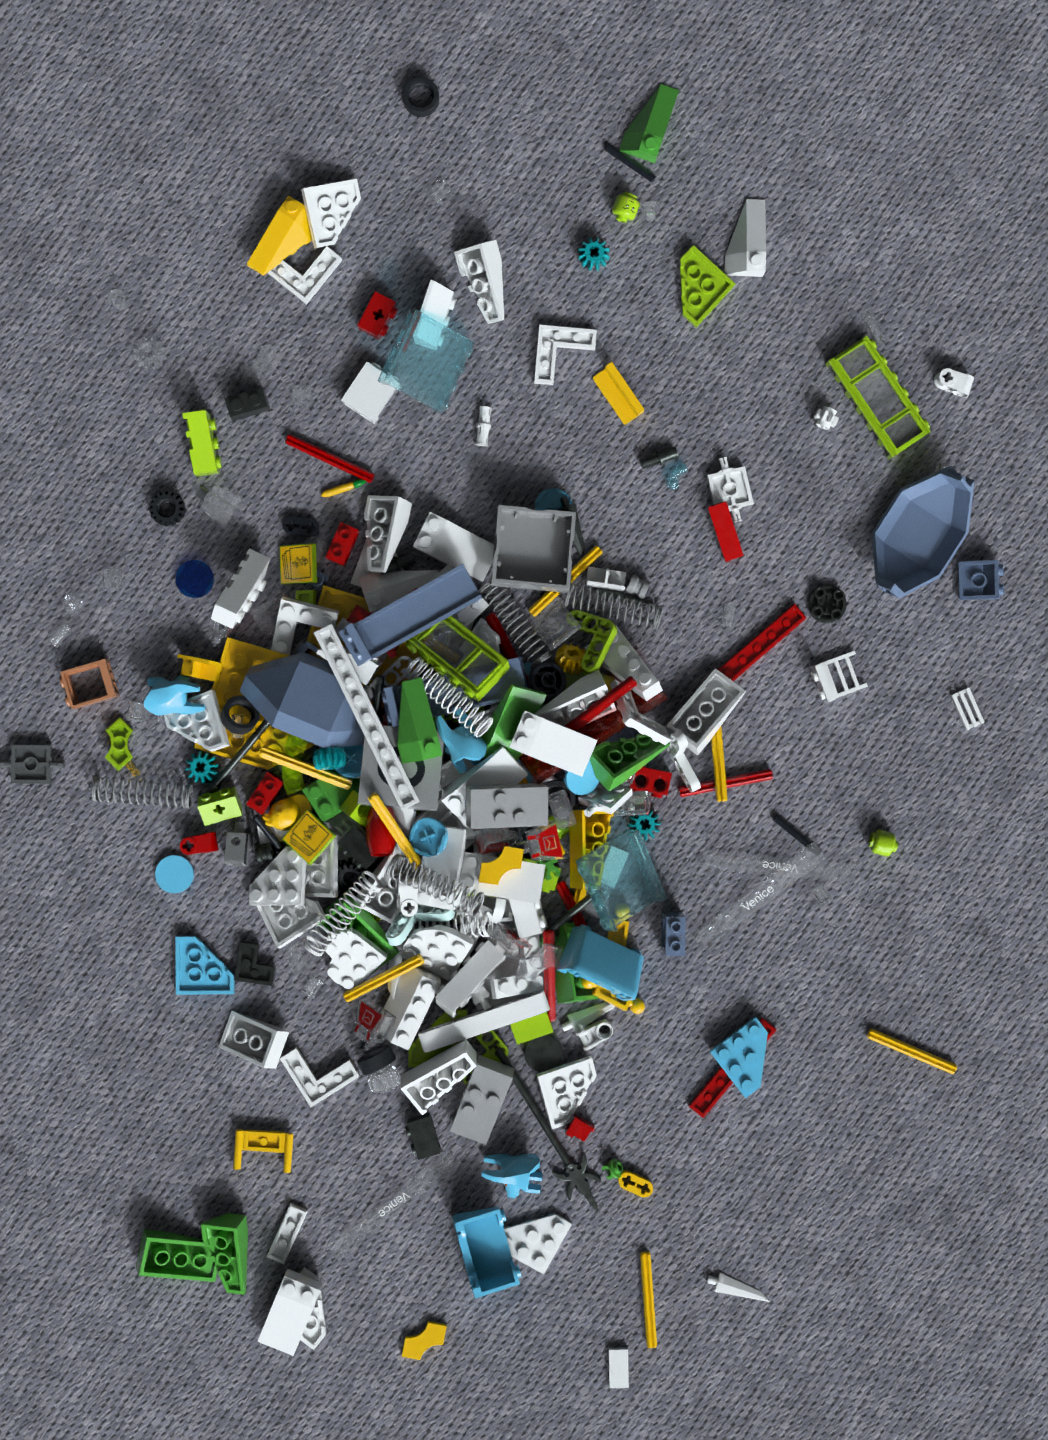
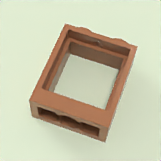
(108, 679)

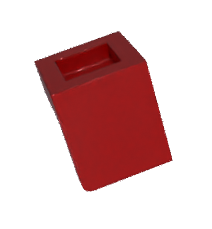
(579, 1128)

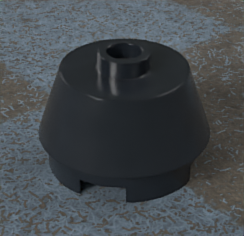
(547, 678)

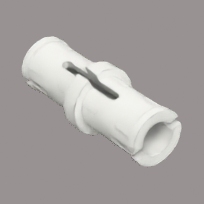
(483, 426)

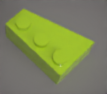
(202, 443)

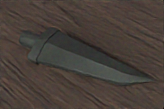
(578, 538)

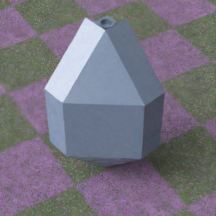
(921, 531)
(303, 700)

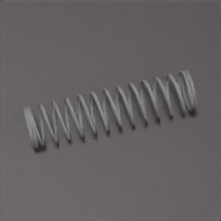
(658, 613)
(543, 657)
(189, 789)
(472, 912)

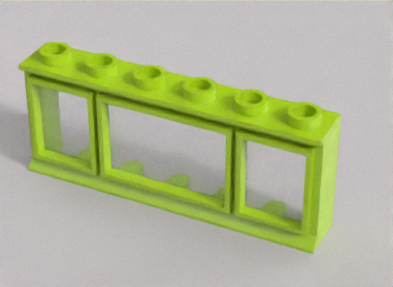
(879, 396)
(460, 657)

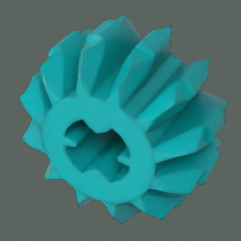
(585, 252)
(329, 758)
(195, 765)
(637, 825)

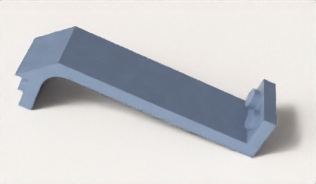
(410, 615)
(392, 695)

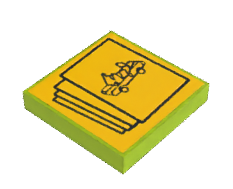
(298, 564)
(309, 837)

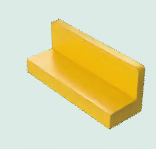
(618, 394)

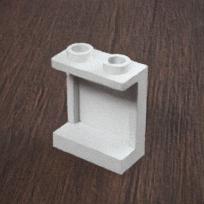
(367, 394)

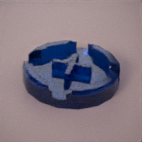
(194, 579)

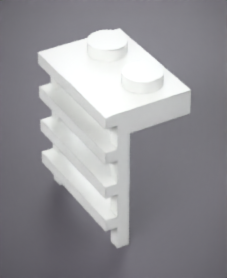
(823, 678)

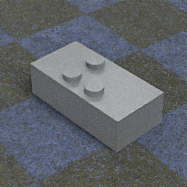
(506, 805)
(482, 1100)

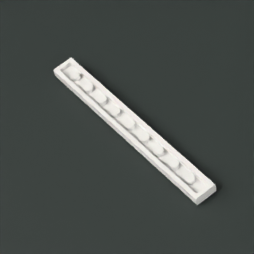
(366, 717)

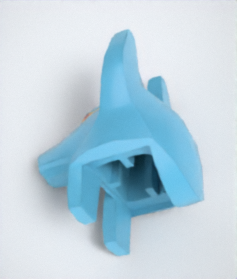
(171, 696)
(461, 742)
(515, 1172)

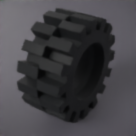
(163, 497)
(349, 866)

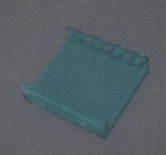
(426, 360)
(620, 878)

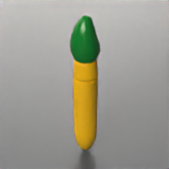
(342, 488)

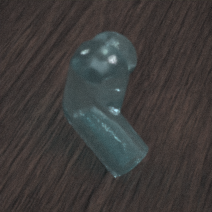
(674, 475)

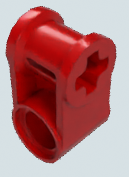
(202, 843)

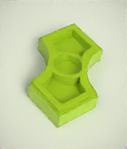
(118, 754)

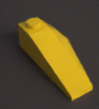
(283, 237)

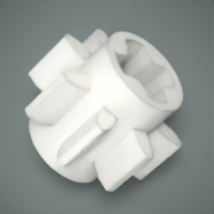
(826, 418)

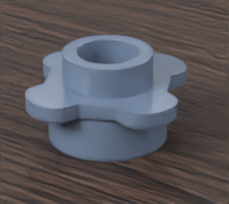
(322, 579)

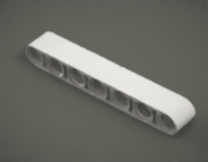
(484, 1021)

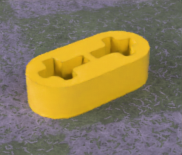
(637, 1179)

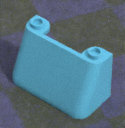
(602, 962)
(486, 1250)

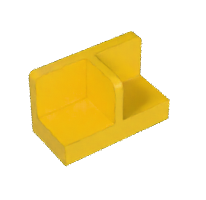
(200, 668)

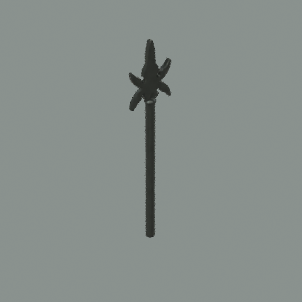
(576, 1176)

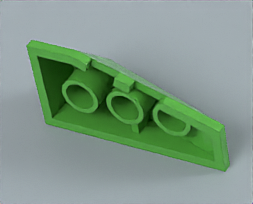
(621, 759)

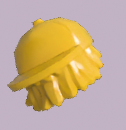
(287, 812)

